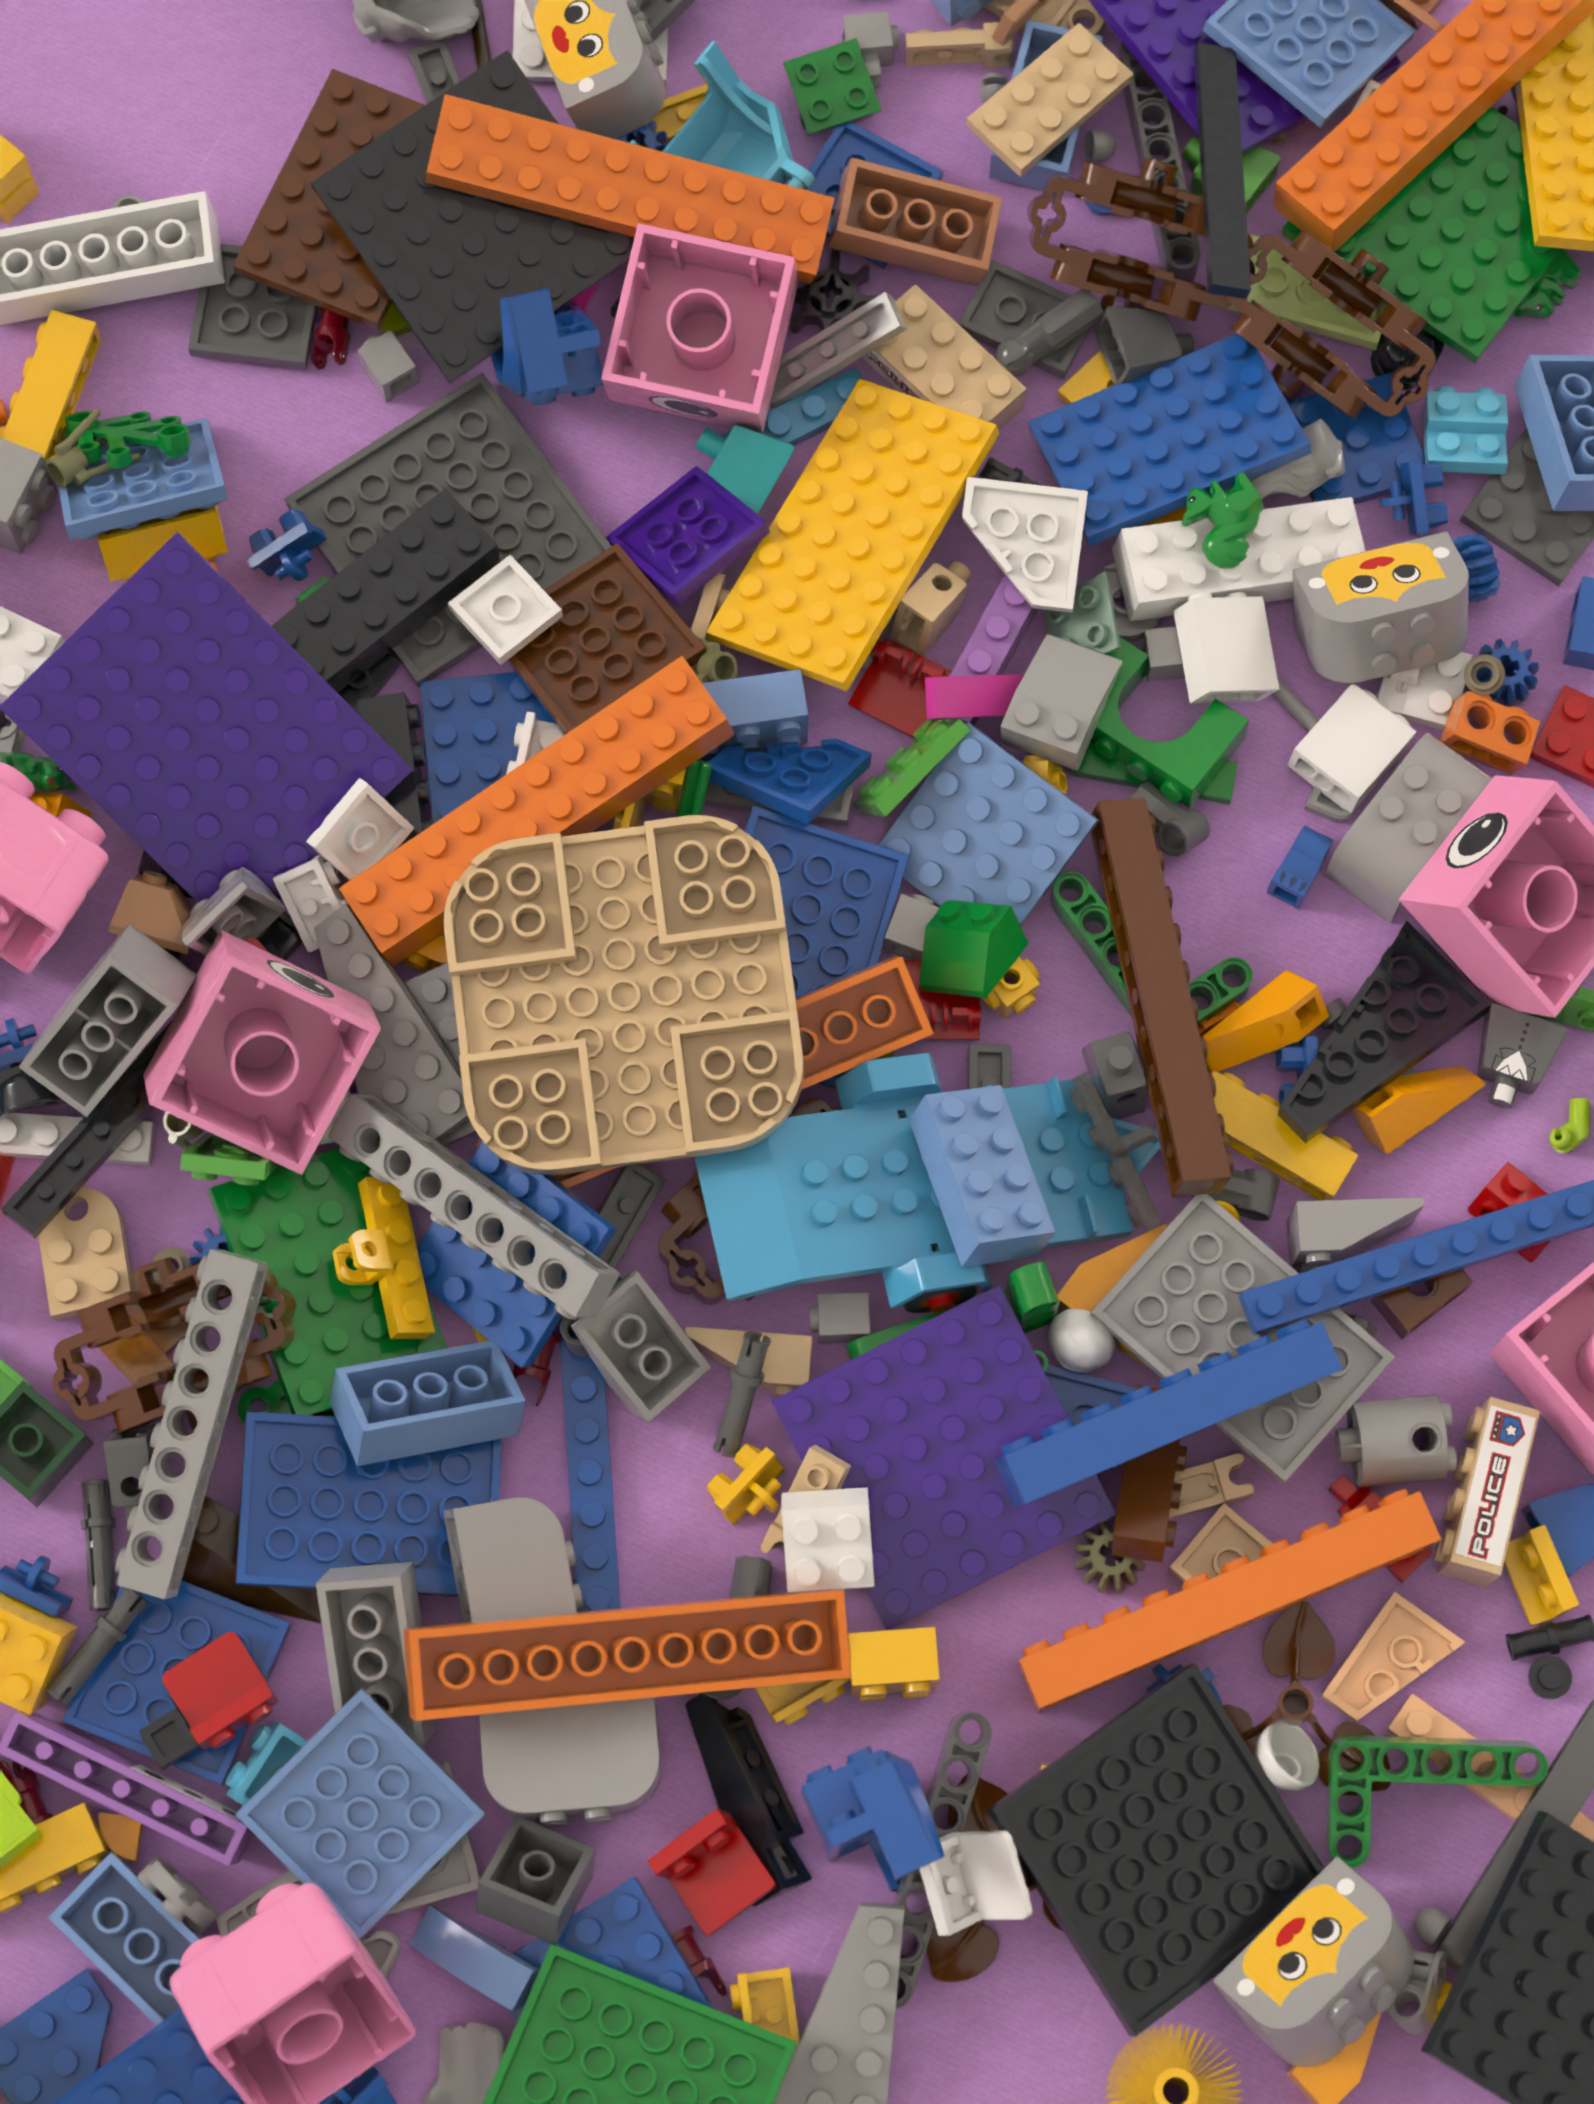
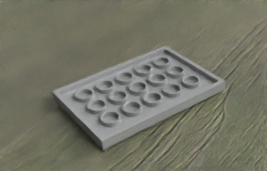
(1186, 1308)

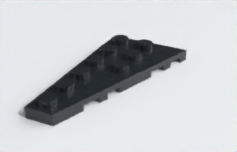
(1392, 1023)

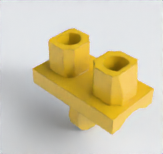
(751, 1488)

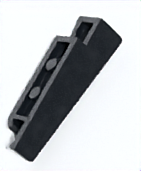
(749, 1788)

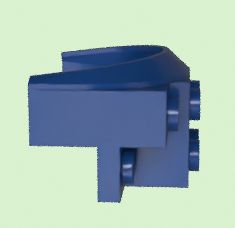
(546, 349)
(877, 1804)

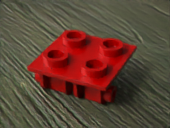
(895, 687)
(948, 1014)

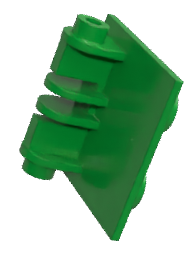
(832, 86)

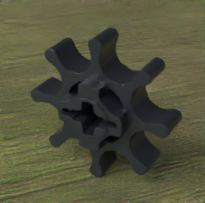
(846, 296)

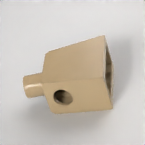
(930, 606)

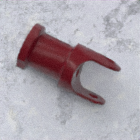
(330, 338)
(540, 1367)
(27, 1786)
(698, 1963)

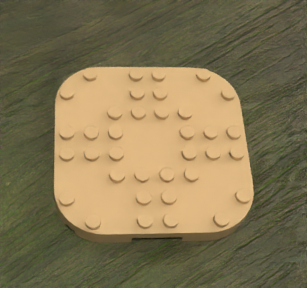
(623, 995)

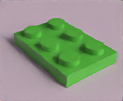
(909, 766)
(217, 1156)

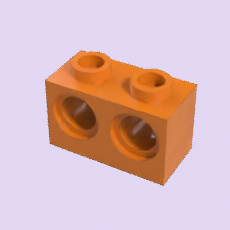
(1488, 741)

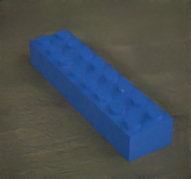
(1160, 1417)

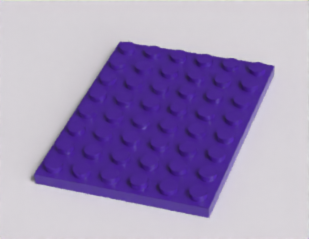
(199, 726)

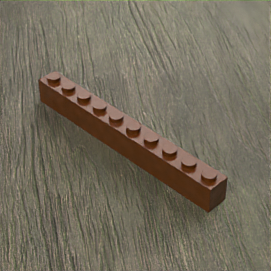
(1160, 999)

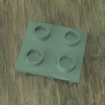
(1092, 618)

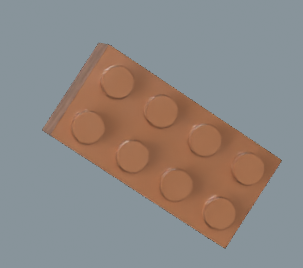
(914, 222)

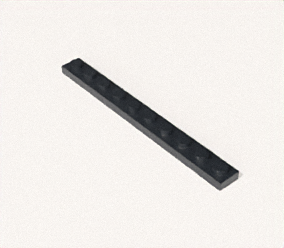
(108, 1123)

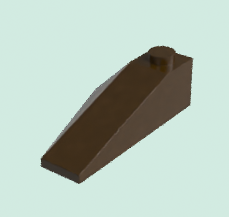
(213, 1568)

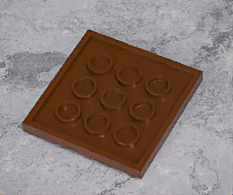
(606, 643)

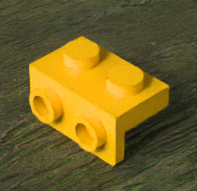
(767, 2001)

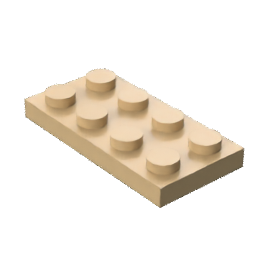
(1049, 99)

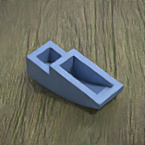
(474, 1958)

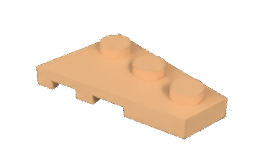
(1388, 1657)

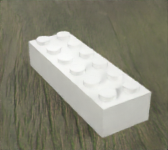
(109, 257)
(1167, 563)

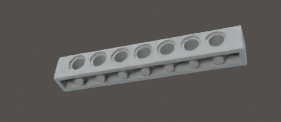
(588, 1276)
(211, 1407)

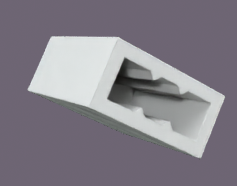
(1226, 648)
(1352, 747)

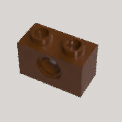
(1408, 1311)

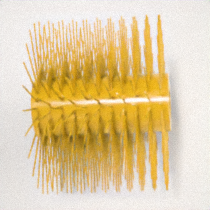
(1169, 2068)

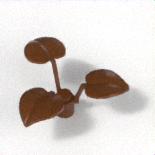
(1304, 1648)
(976, 1946)

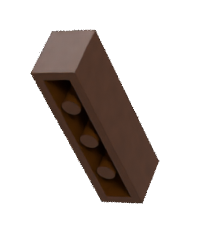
(1145, 1502)

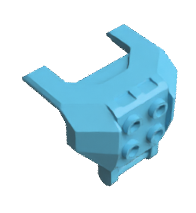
(737, 128)

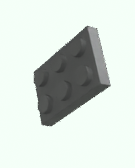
(1010, 304)

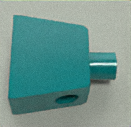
(745, 463)

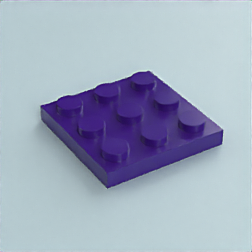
(689, 534)

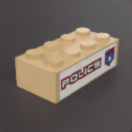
(945, 364)
(1487, 1491)

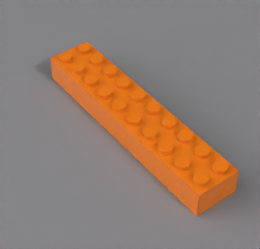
(1420, 113)
(620, 183)
(559, 790)
(846, 1026)
(1228, 1601)
(626, 1654)

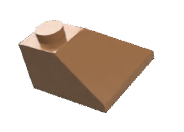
(154, 909)

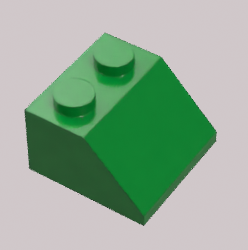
(969, 948)

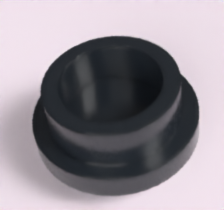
(1549, 1677)

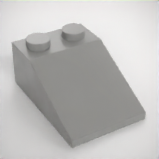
(1059, 702)
(239, 907)
(1341, 1229)
(640, 1349)

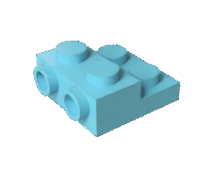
(1466, 430)
(272, 1750)

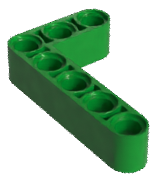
(1099, 946)
(1027, 1291)
(1413, 1770)

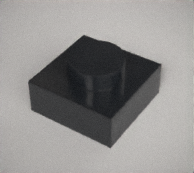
(169, 1739)

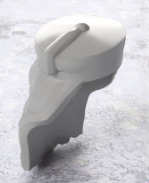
(414, 19)
(1309, 471)
(466, 2064)

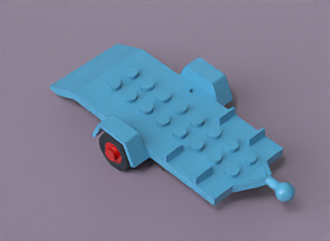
(855, 1199)

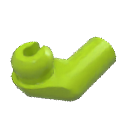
(1575, 1130)

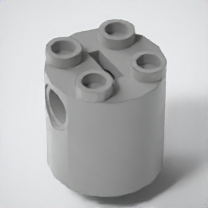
(1382, 1445)

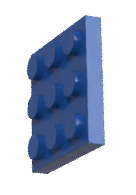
(856, 142)
(1371, 444)

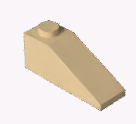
(785, 1362)

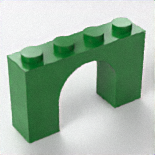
(1177, 766)

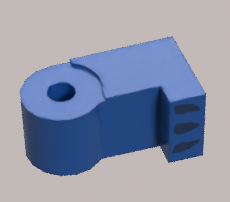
(1300, 867)

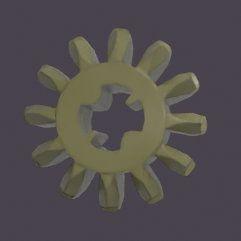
(1097, 1564)

